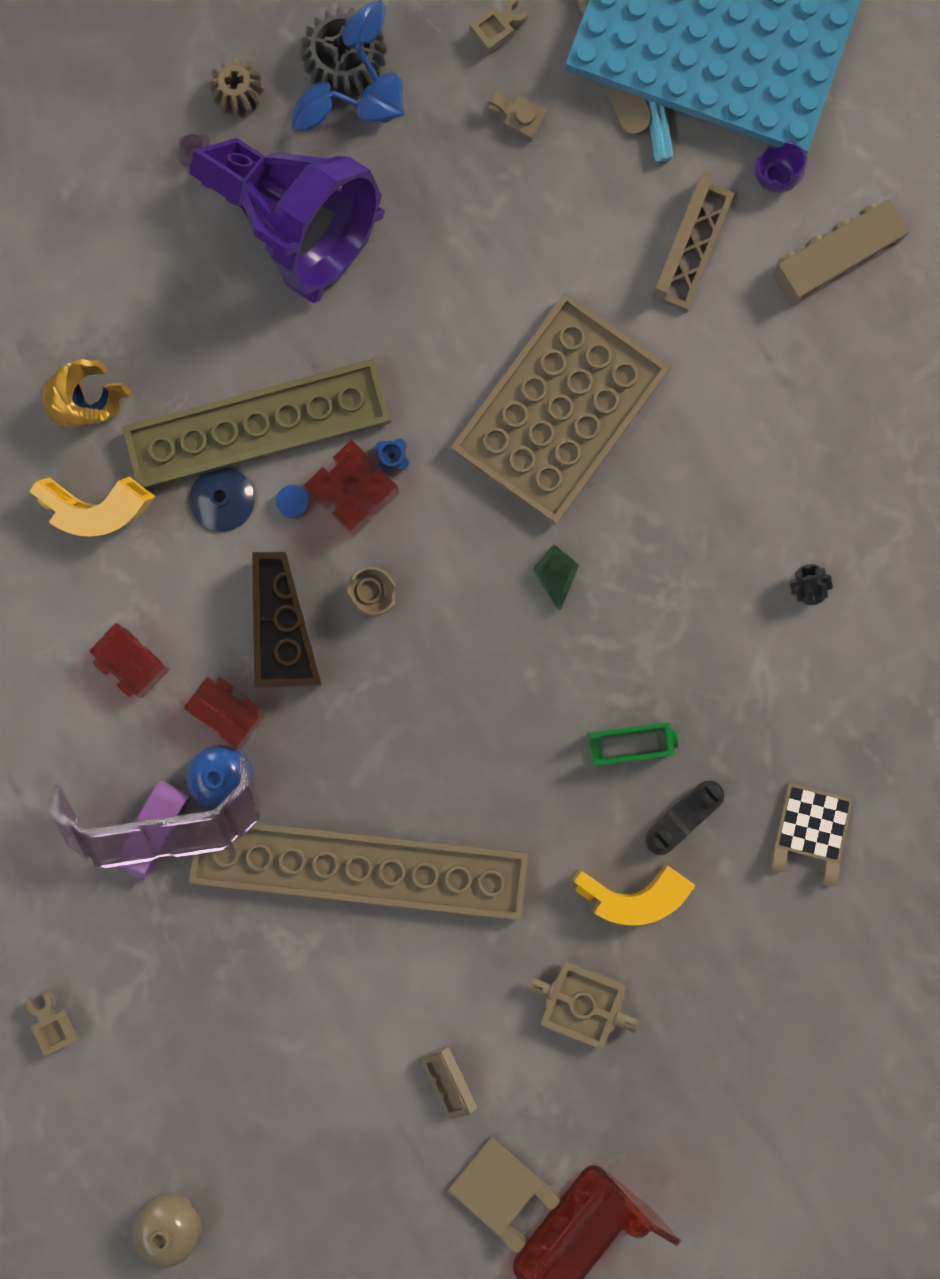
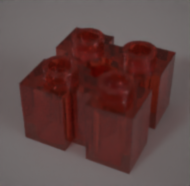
(352, 467)

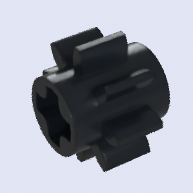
(811, 584)

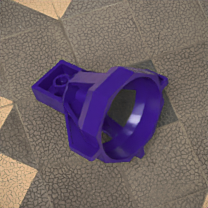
(281, 199)

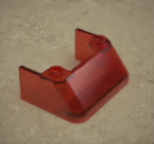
(585, 1226)

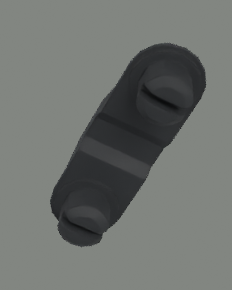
(684, 817)

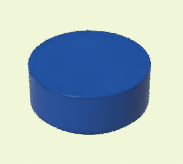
(293, 501)

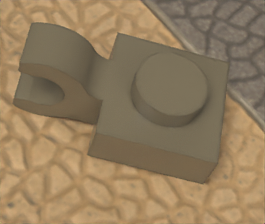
(520, 117)

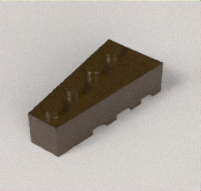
(279, 630)

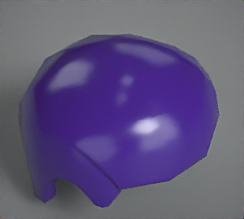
(781, 167)

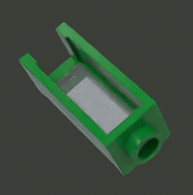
(632, 743)

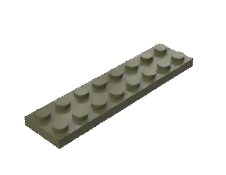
(256, 424)

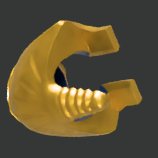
(65, 399)

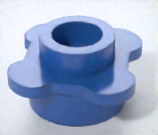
(398, 448)

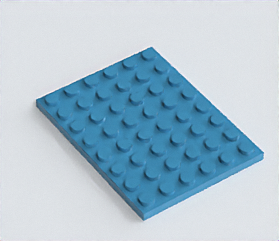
(726, 62)

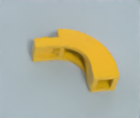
(120, 508)
(646, 906)

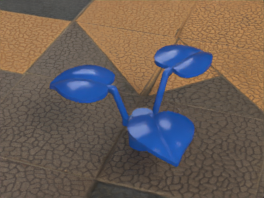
(378, 101)

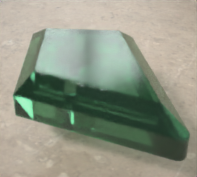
(556, 574)

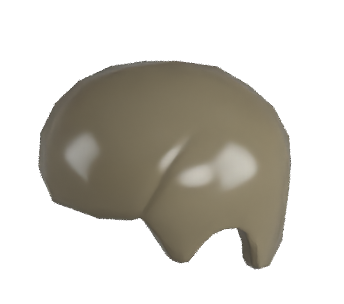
(371, 591)

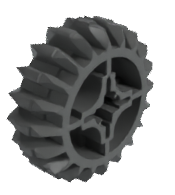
(322, 43)

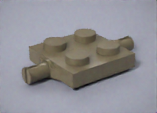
(583, 1004)

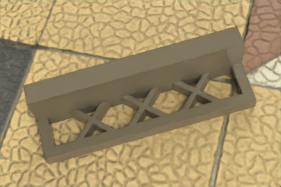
(684, 234)

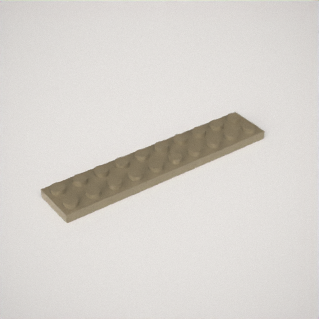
(369, 870)

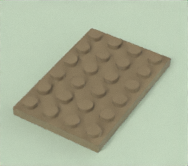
(560, 408)

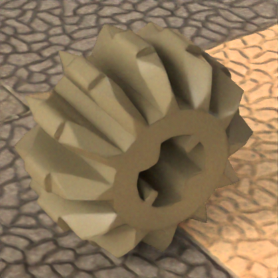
(225, 85)

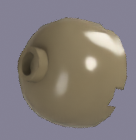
(166, 1230)

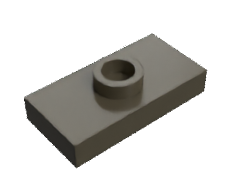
(448, 1083)

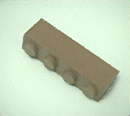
(839, 252)

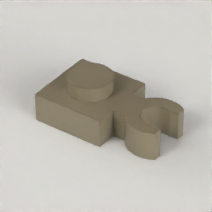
(496, 28)
(53, 1029)

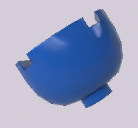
(215, 775)

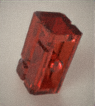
(128, 661)
(224, 712)

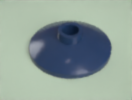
(229, 513)

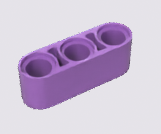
(162, 803)

